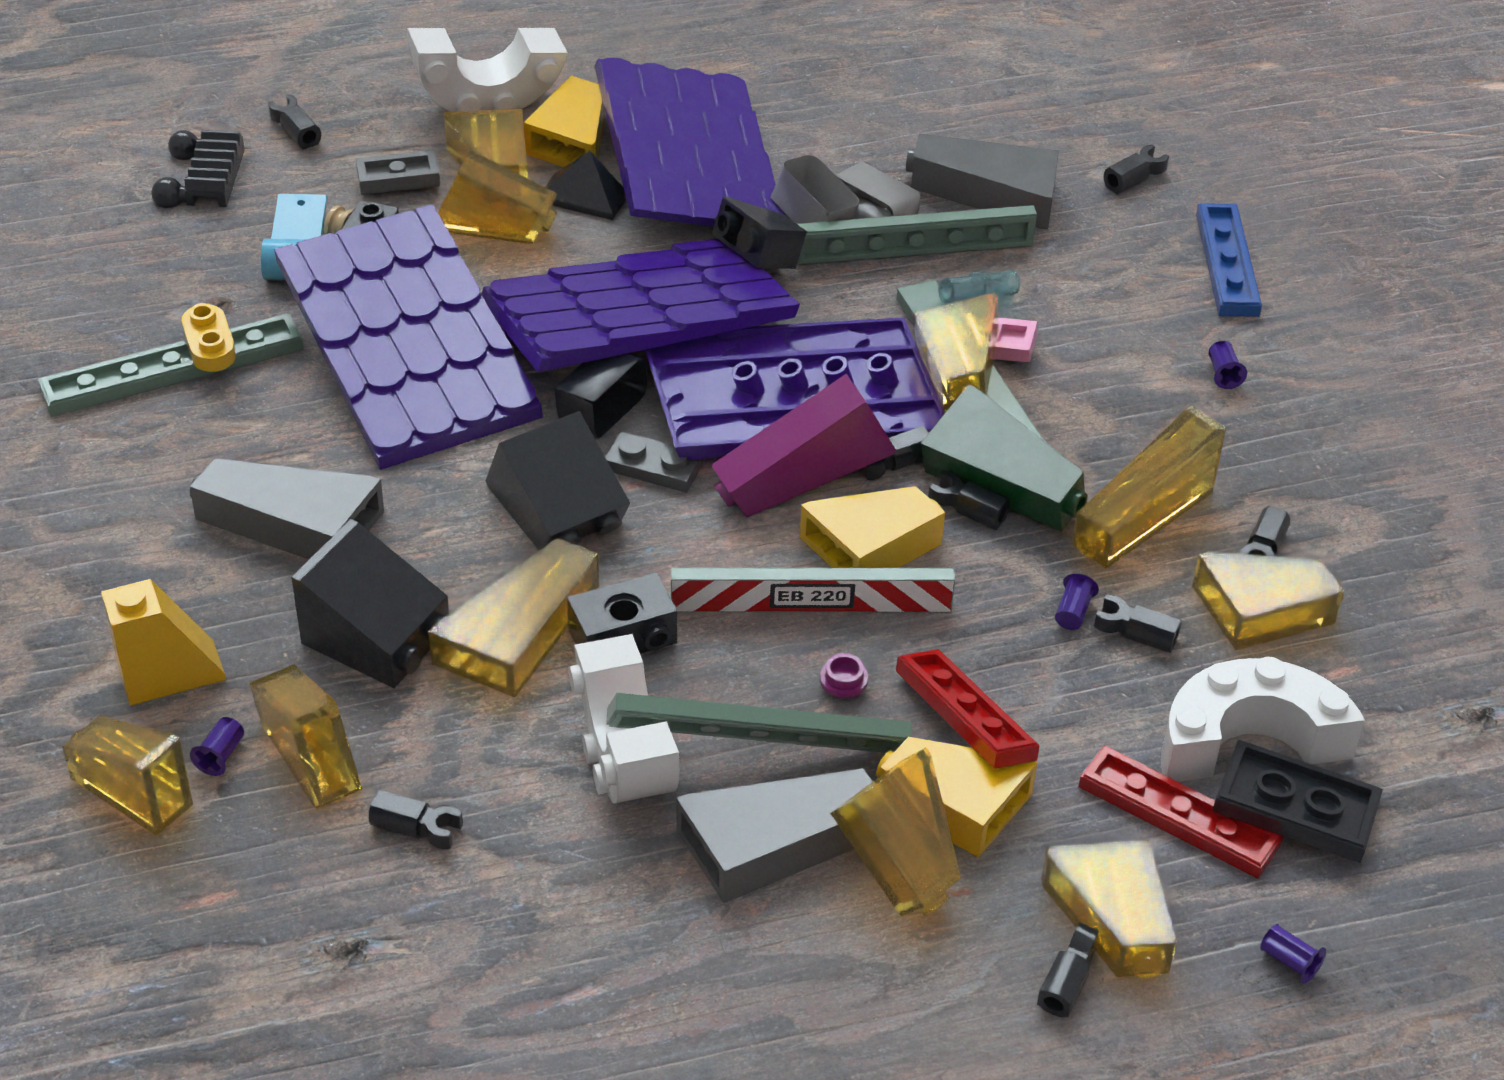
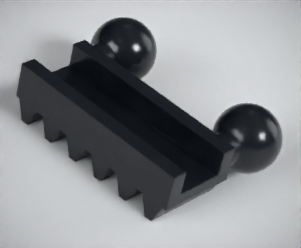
(211, 171)

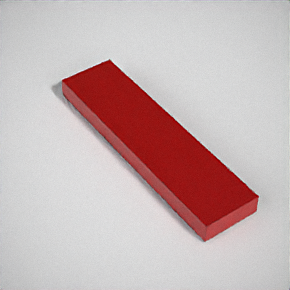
(967, 709)
(1178, 811)

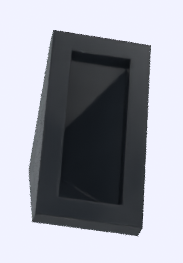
(587, 188)

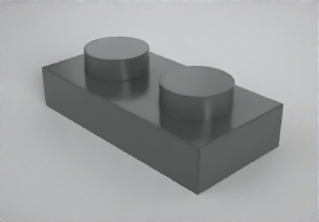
(397, 172)
(652, 462)

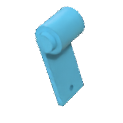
(295, 220)

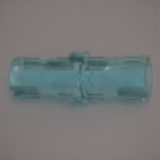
(979, 284)

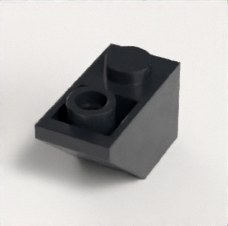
(759, 234)

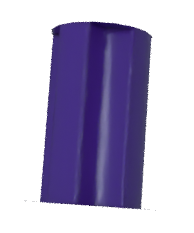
(1228, 370)
(1075, 600)
(217, 747)
(1293, 952)

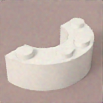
(498, 83)
(1257, 700)
(631, 760)

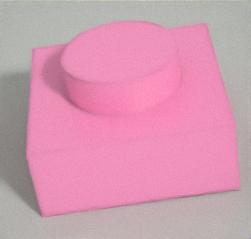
(1016, 340)

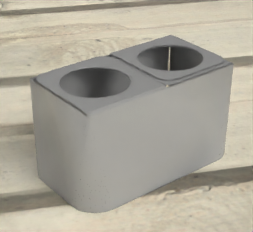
(878, 191)
(812, 192)

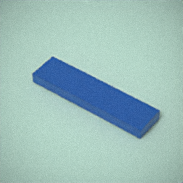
(1228, 260)

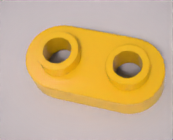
(208, 337)

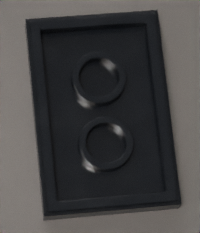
(1298, 800)

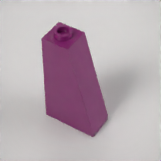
(803, 450)

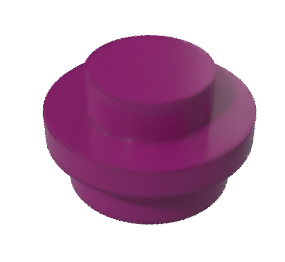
(844, 676)

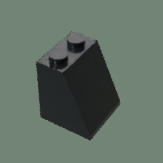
(557, 483)
(366, 606)

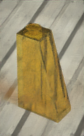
(1152, 489)
(516, 620)

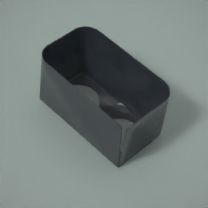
(608, 391)

